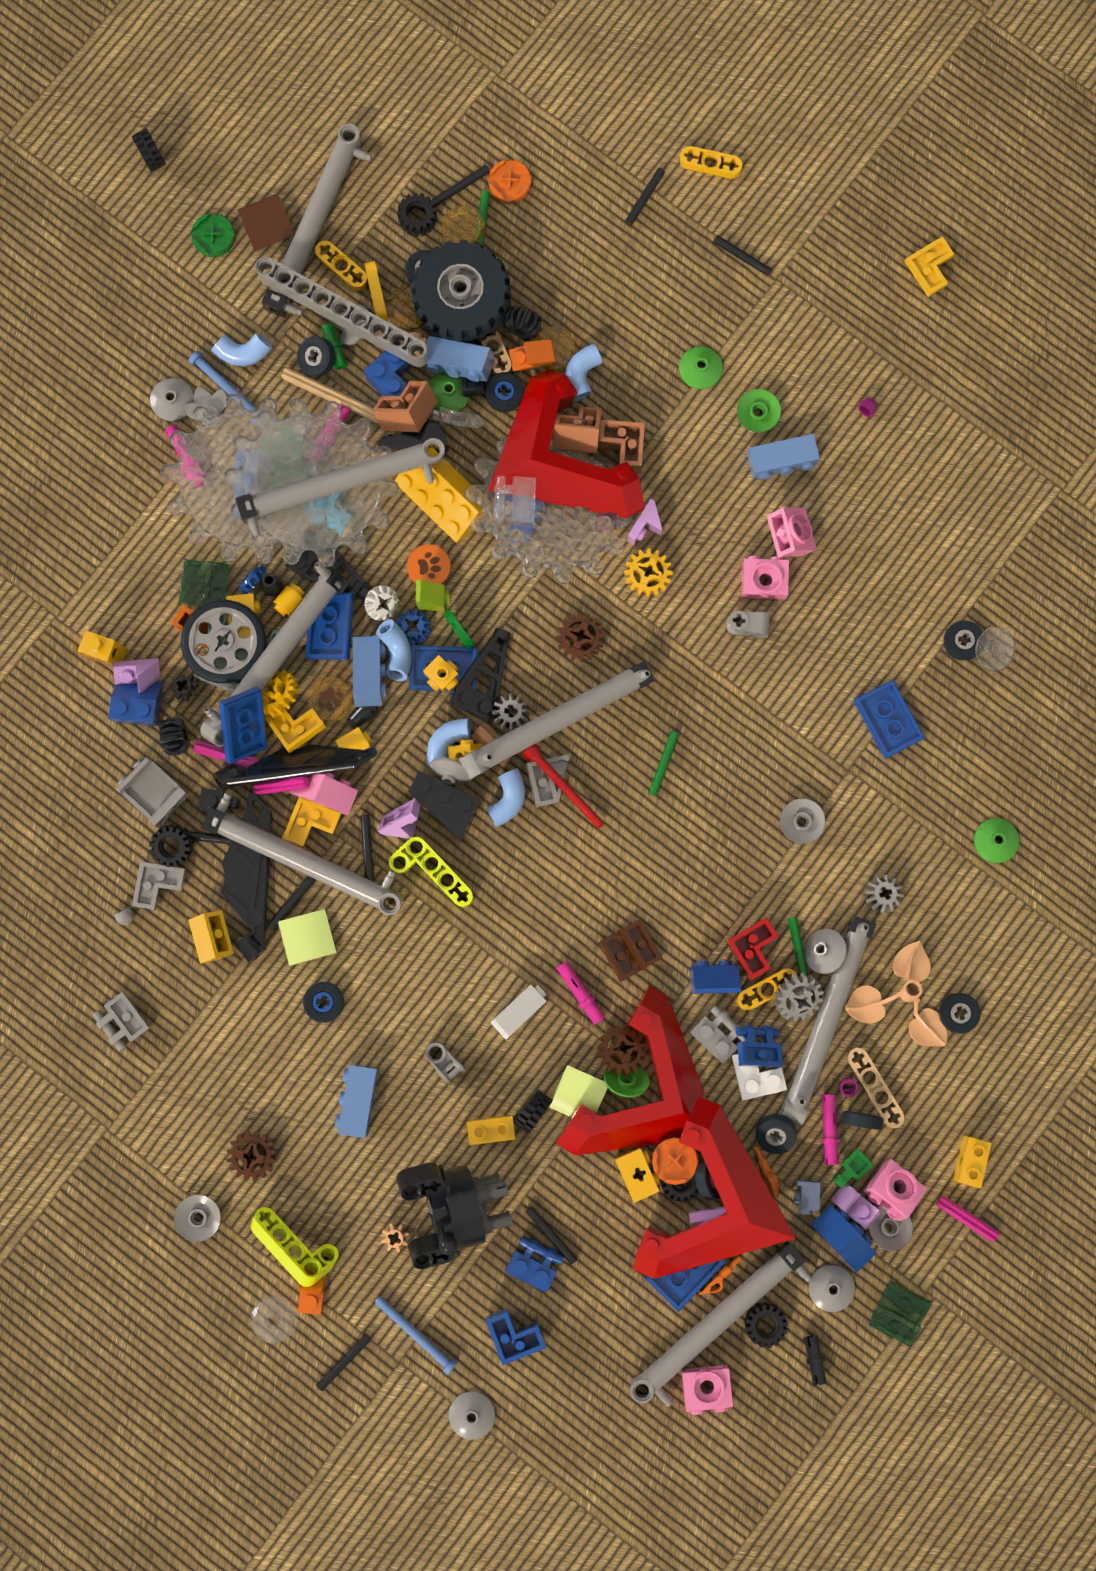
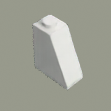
(519, 1011)

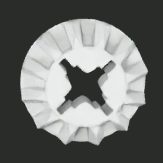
(372, 603)

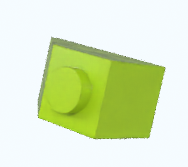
(431, 596)

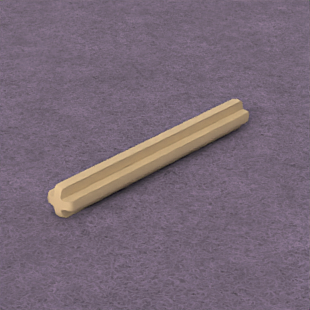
(328, 393)

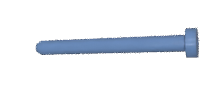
(196, 359)
(416, 1335)

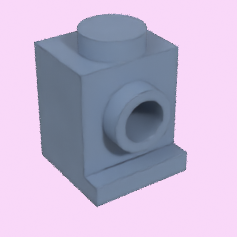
(807, 1196)

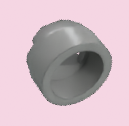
(124, 916)

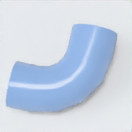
(243, 354)
(578, 368)
(398, 648)
(446, 736)
(512, 798)

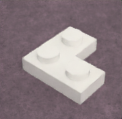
(756, 1083)

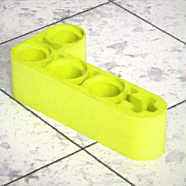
(436, 874)
(268, 1224)

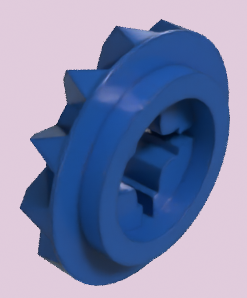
(252, 579)
(423, 625)

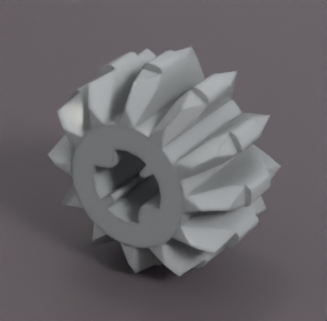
(519, 708)
(885, 885)

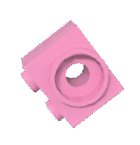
(791, 532)
(774, 569)
(882, 1192)
(716, 1398)

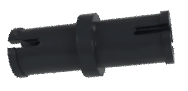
(815, 1360)

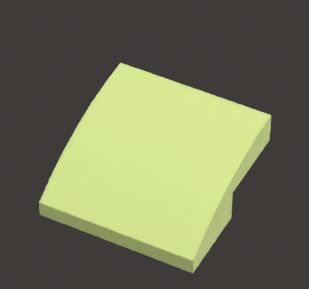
(307, 937)
(577, 1089)

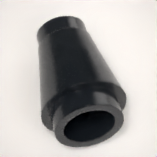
(272, 589)
(362, 715)

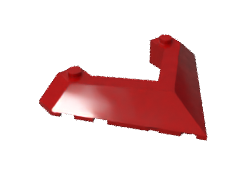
(559, 477)
(652, 1121)
(751, 1215)

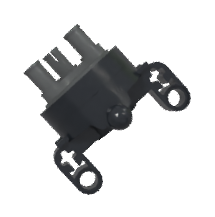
(455, 1208)

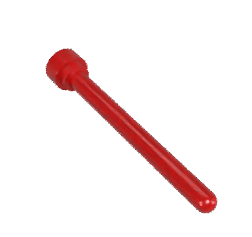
(534, 754)

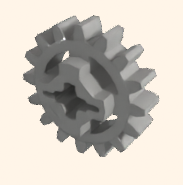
(798, 997)

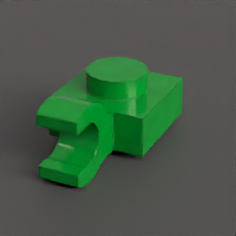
(854, 1166)

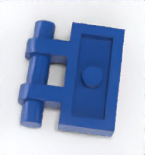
(756, 1053)
(531, 1270)

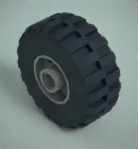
(461, 292)

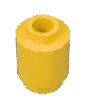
(288, 600)

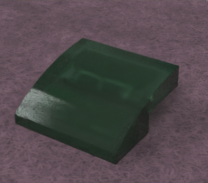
(203, 582)
(900, 1313)

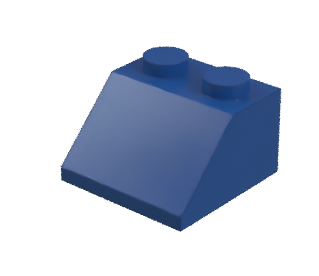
(136, 708)
(715, 978)

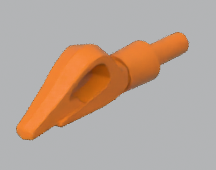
(768, 1175)
(719, 1278)

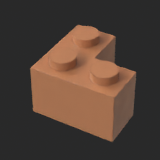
(408, 410)
(578, 432)
(626, 437)

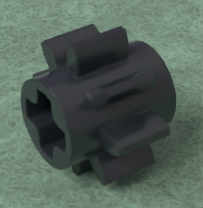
(186, 681)

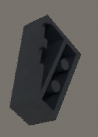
(447, 804)

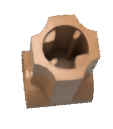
(484, 735)

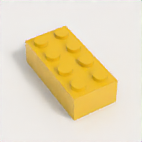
(443, 499)

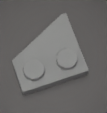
(543, 788)

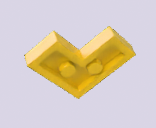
(925, 265)
(296, 732)
(309, 815)

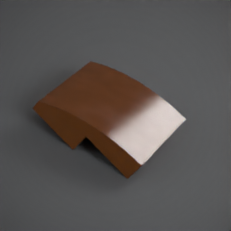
(266, 222)
(630, 950)

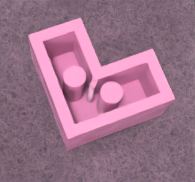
(328, 792)

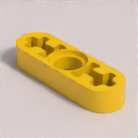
(697, 152)
(331, 265)
(376, 291)
(748, 991)

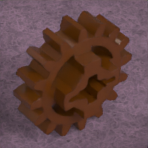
(589, 639)
(627, 1042)
(254, 1145)

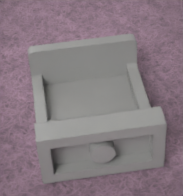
(152, 791)

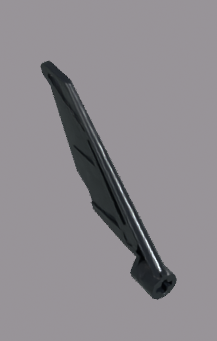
(300, 762)
(248, 883)

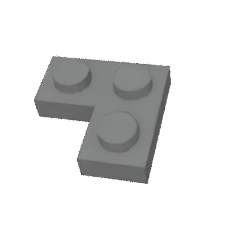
(152, 878)

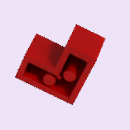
(746, 947)

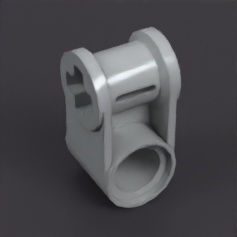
(752, 624)
(445, 1063)

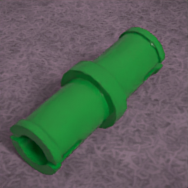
(330, 334)

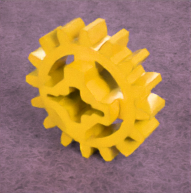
(655, 576)
(279, 693)

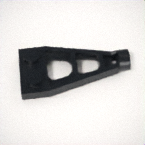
(305, 565)
(471, 700)

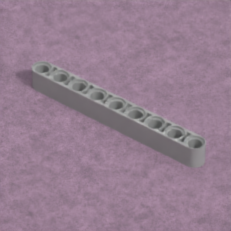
(349, 318)

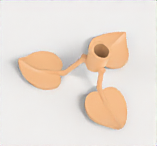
(914, 965)

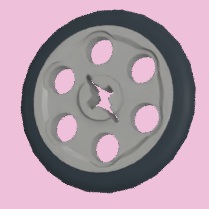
(211, 613)

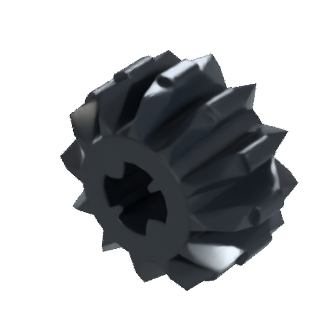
(522, 322)
(174, 736)

